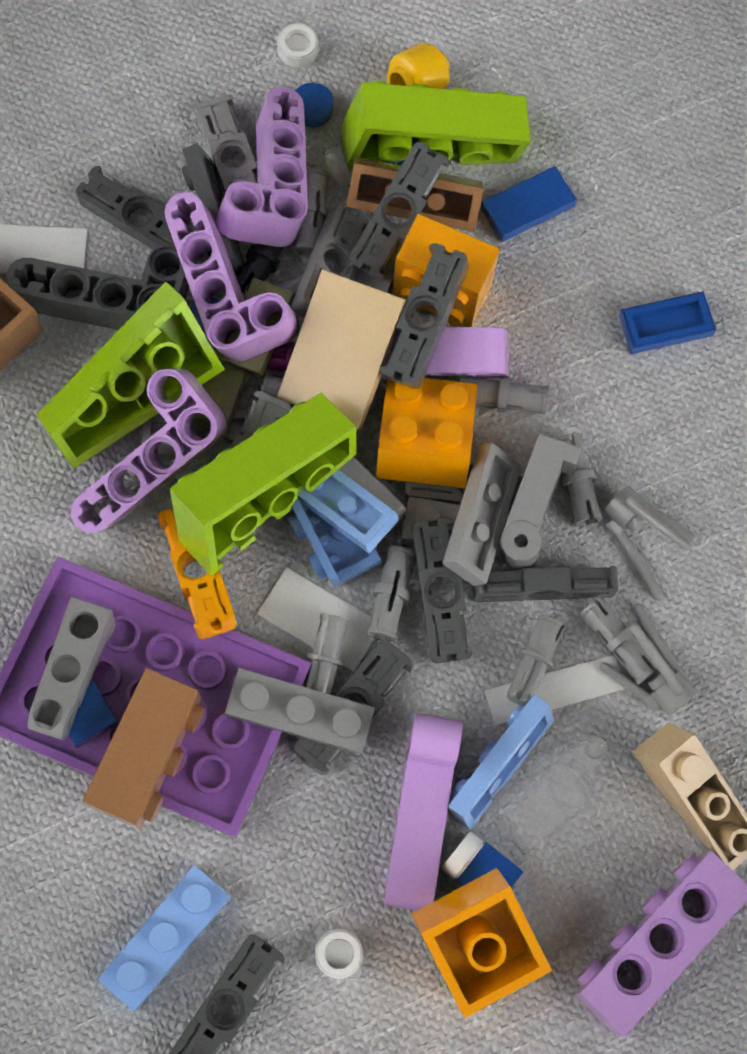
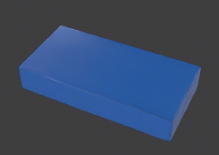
(528, 204)
(667, 322)

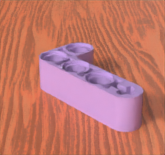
(278, 202)
(218, 275)
(470, 353)
(145, 459)
(422, 811)

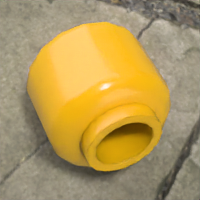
(420, 65)

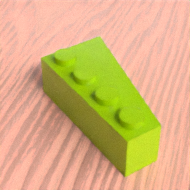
(452, 122)
(111, 389)
(260, 479)

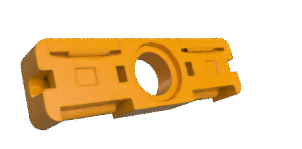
(206, 594)

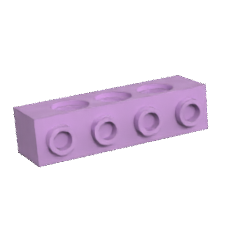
(721, 897)

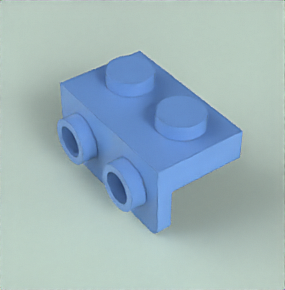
(334, 552)

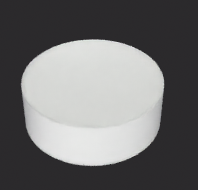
(297, 45)
(462, 855)
(339, 953)

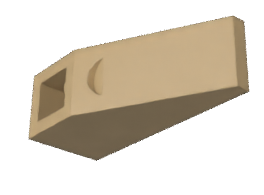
(696, 791)

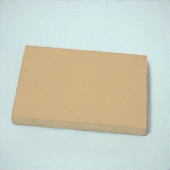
(342, 346)

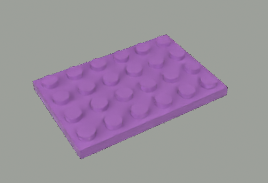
(221, 758)

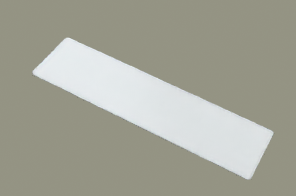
(560, 688)

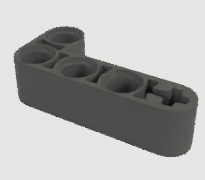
(46, 282)

